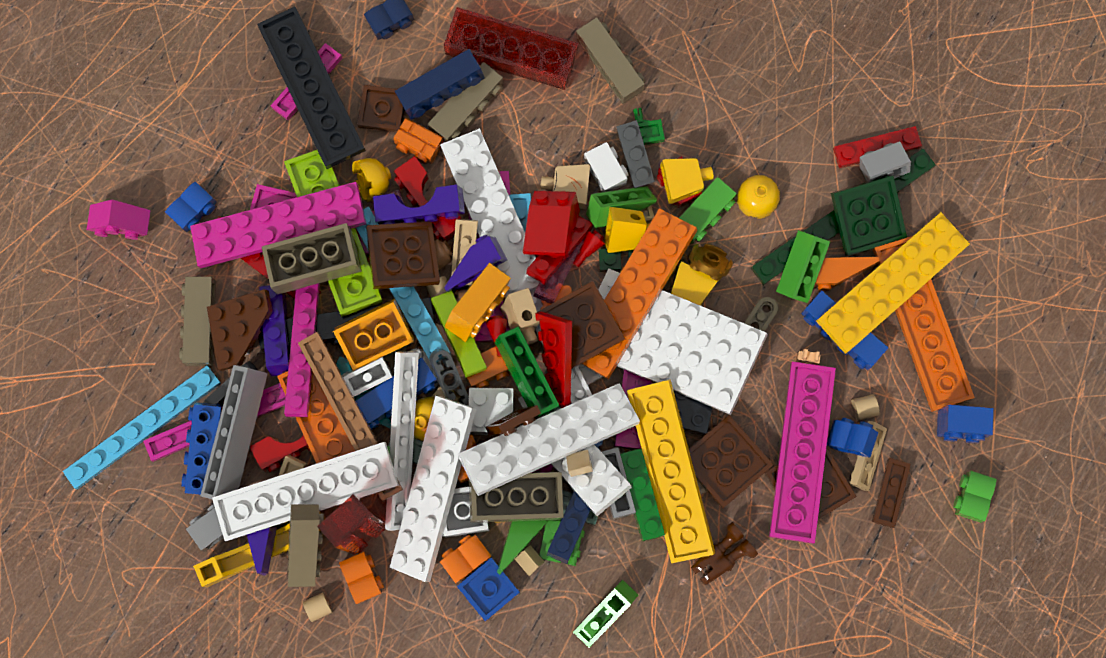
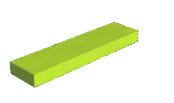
(466, 352)

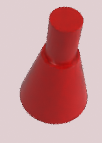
(592, 242)
(496, 327)

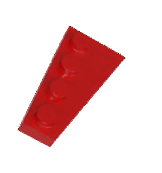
(557, 344)

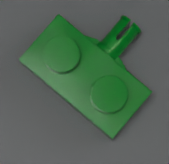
(650, 131)

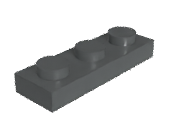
(635, 154)

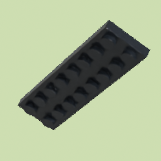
(311, 87)

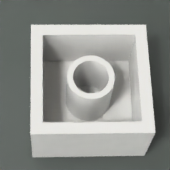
(491, 406)
(459, 516)

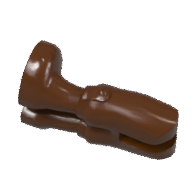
(722, 563)

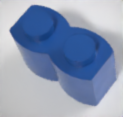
(191, 206)
(852, 437)

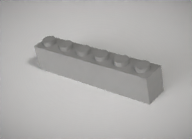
(234, 431)

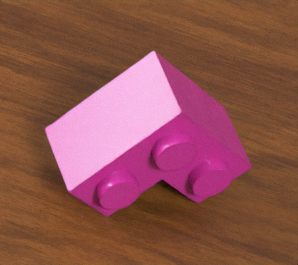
(116, 218)

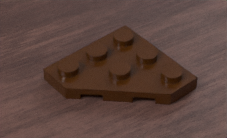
(237, 325)

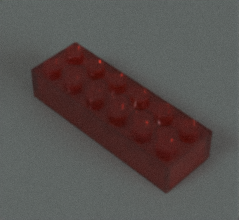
(512, 48)
(352, 525)

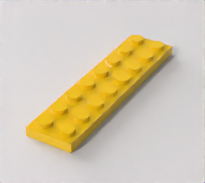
(892, 283)
(671, 472)

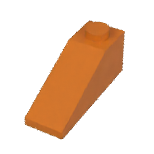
(838, 270)

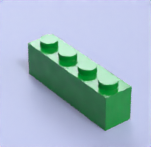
(526, 371)
(642, 494)

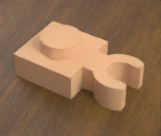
(808, 357)

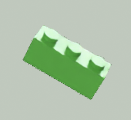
(708, 207)
(803, 266)

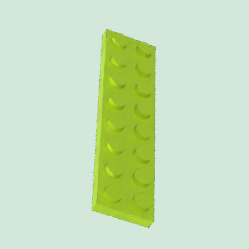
(350, 291)

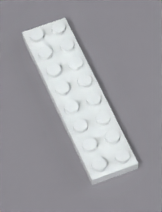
(490, 204)
(548, 439)
(323, 483)
(432, 488)

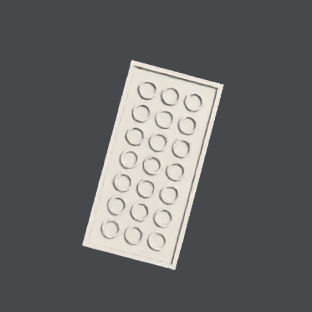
(693, 347)

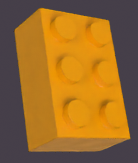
(478, 303)
(373, 334)

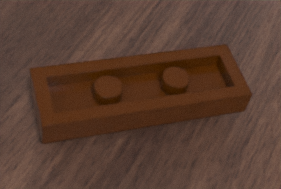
(891, 492)

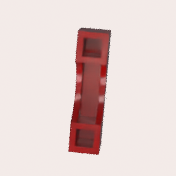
(413, 179)
(272, 453)

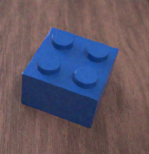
(965, 423)

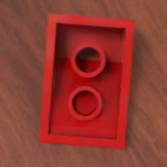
(550, 222)

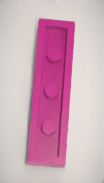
(284, 103)

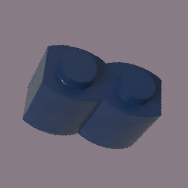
(389, 17)

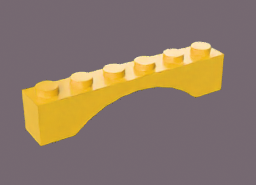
(237, 560)

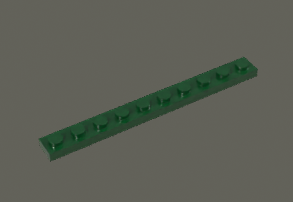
(827, 227)

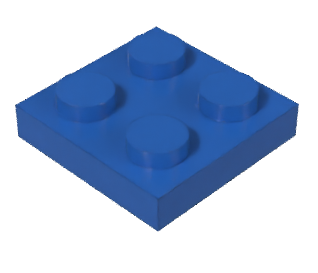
(487, 589)

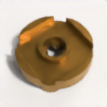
(710, 261)

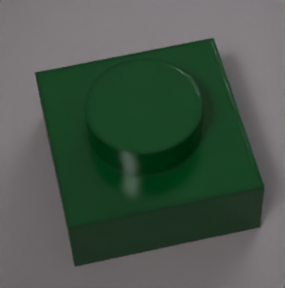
(609, 260)

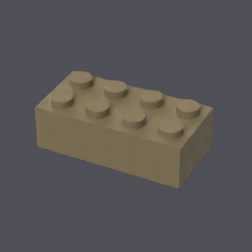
(311, 258)
(523, 499)

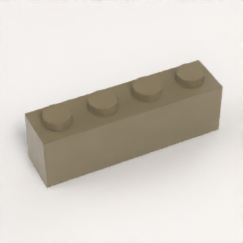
(610, 60)
(462, 109)
(196, 332)
(303, 545)

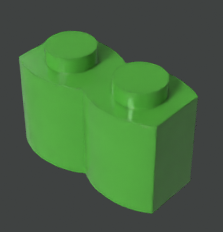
(974, 496)

